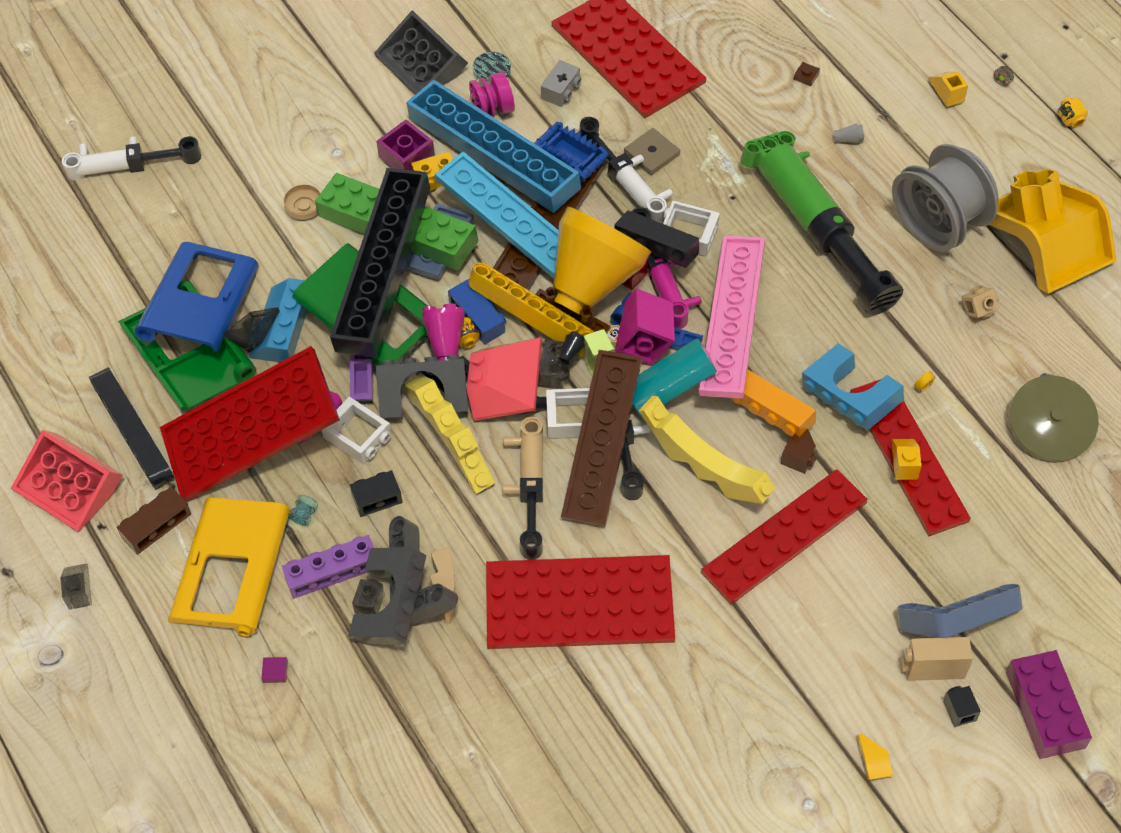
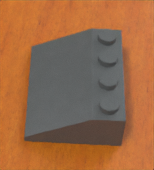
(419, 54)

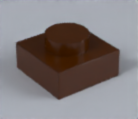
(806, 74)

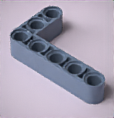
(960, 615)

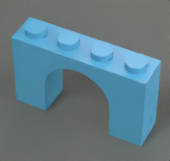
(862, 408)

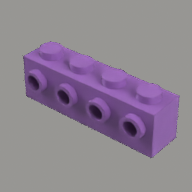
(327, 567)

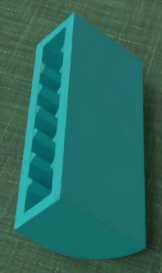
(674, 374)

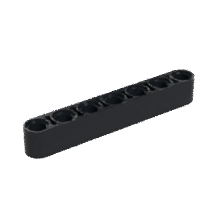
(131, 427)

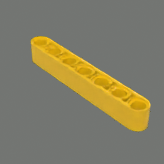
(524, 304)

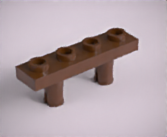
(586, 314)

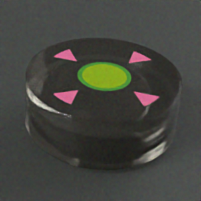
(1003, 76)

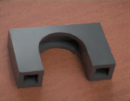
(392, 376)
(393, 622)

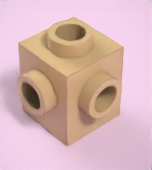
(980, 302)

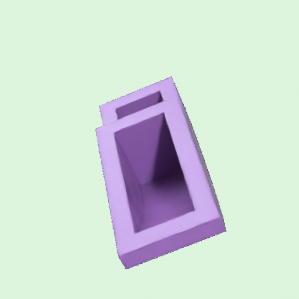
(361, 378)

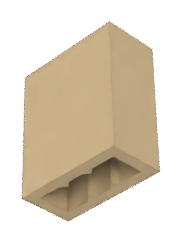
(937, 658)

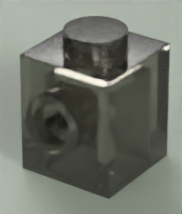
(368, 597)

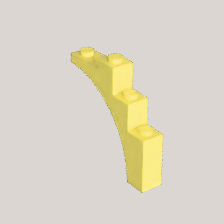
(456, 435)

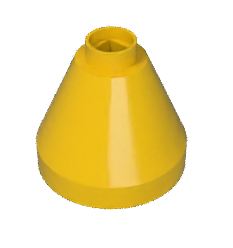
(592, 260)

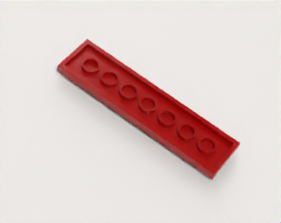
(932, 494)
(783, 536)

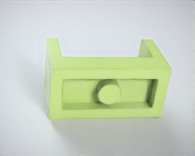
(594, 342)

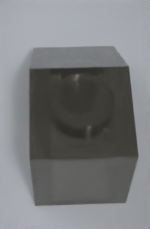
(76, 586)

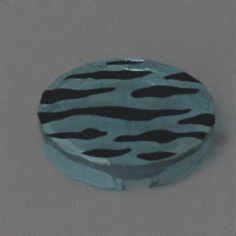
(489, 64)

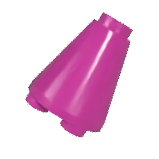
(444, 329)

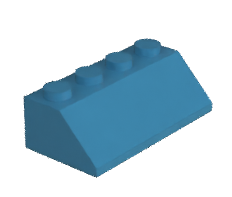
(286, 329)

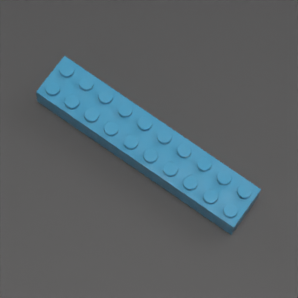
(494, 146)

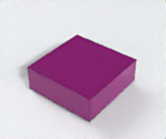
(274, 669)

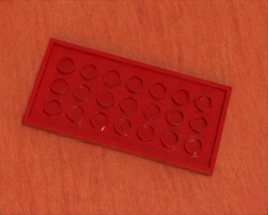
(629, 54)
(249, 423)
(579, 602)

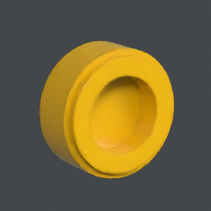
(925, 381)

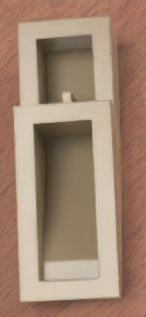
(444, 574)

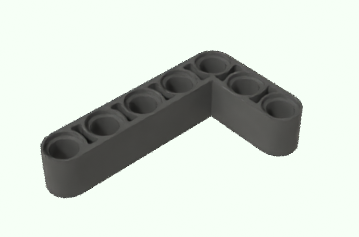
(430, 600)

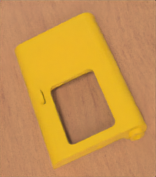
(234, 531)

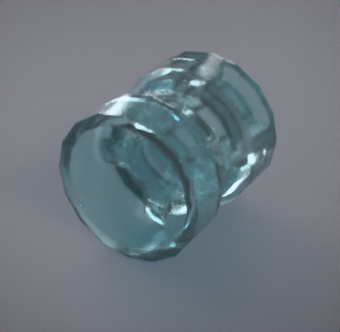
(302, 511)

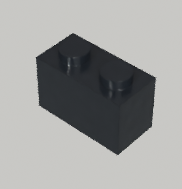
(376, 493)

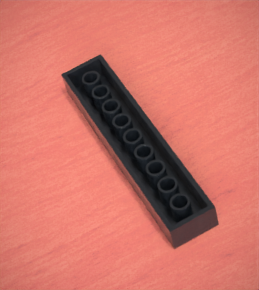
(380, 263)

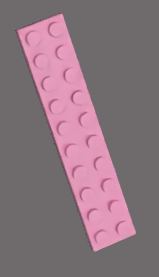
(733, 315)

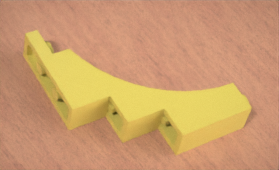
(707, 463)

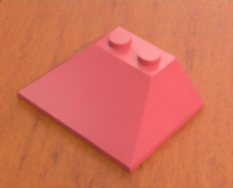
(504, 379)

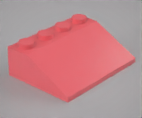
(65, 480)

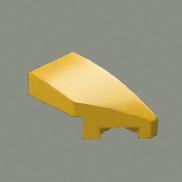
(875, 758)

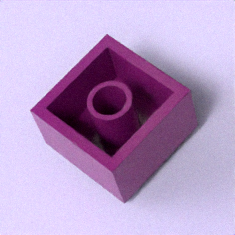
(404, 146)

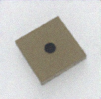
(655, 150)

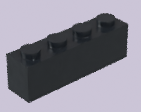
(660, 238)

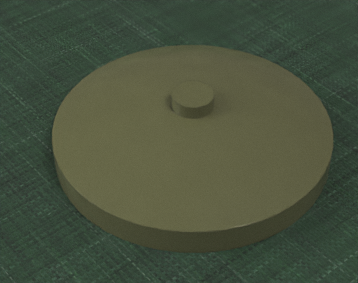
(1053, 418)

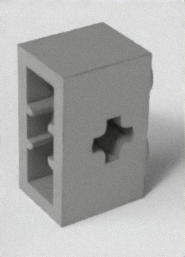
(560, 83)

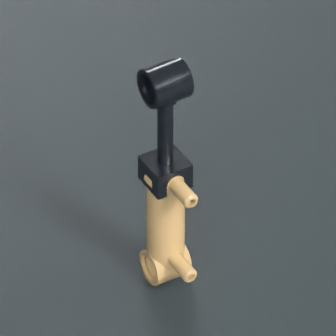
(530, 482)

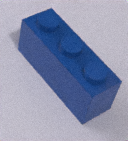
(480, 310)

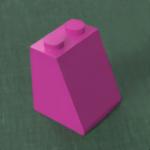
(646, 326)

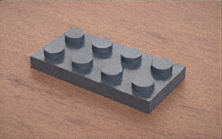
(427, 267)

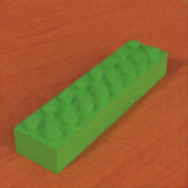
(438, 234)

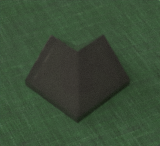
(252, 328)

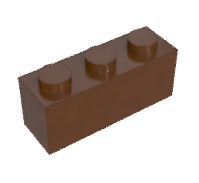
(153, 520)

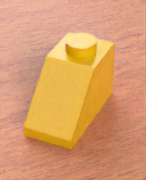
(906, 459)

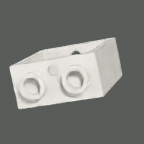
(695, 215)
(564, 397)
(369, 448)

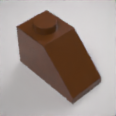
(799, 452)

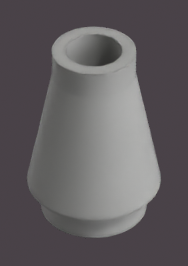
(852, 134)

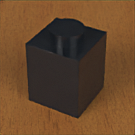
(961, 705)

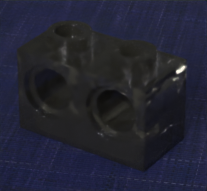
(550, 364)

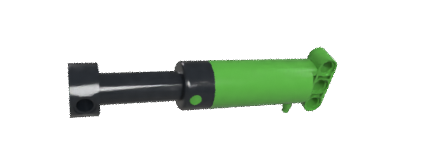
(820, 216)

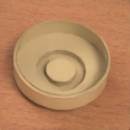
(300, 202)

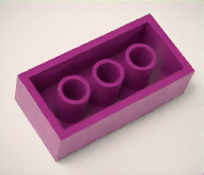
(1048, 704)

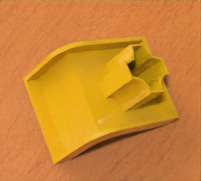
(1060, 226)

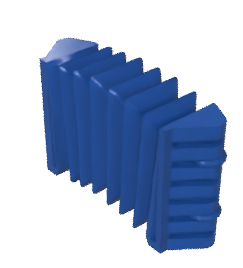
(572, 149)

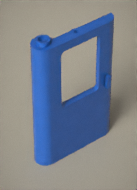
(192, 314)

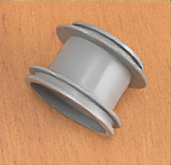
(945, 197)

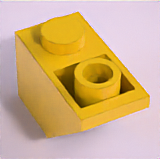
(950, 87)

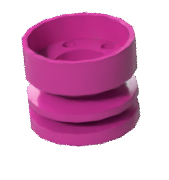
(492, 96)

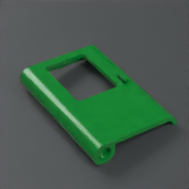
(325, 290)
(198, 373)

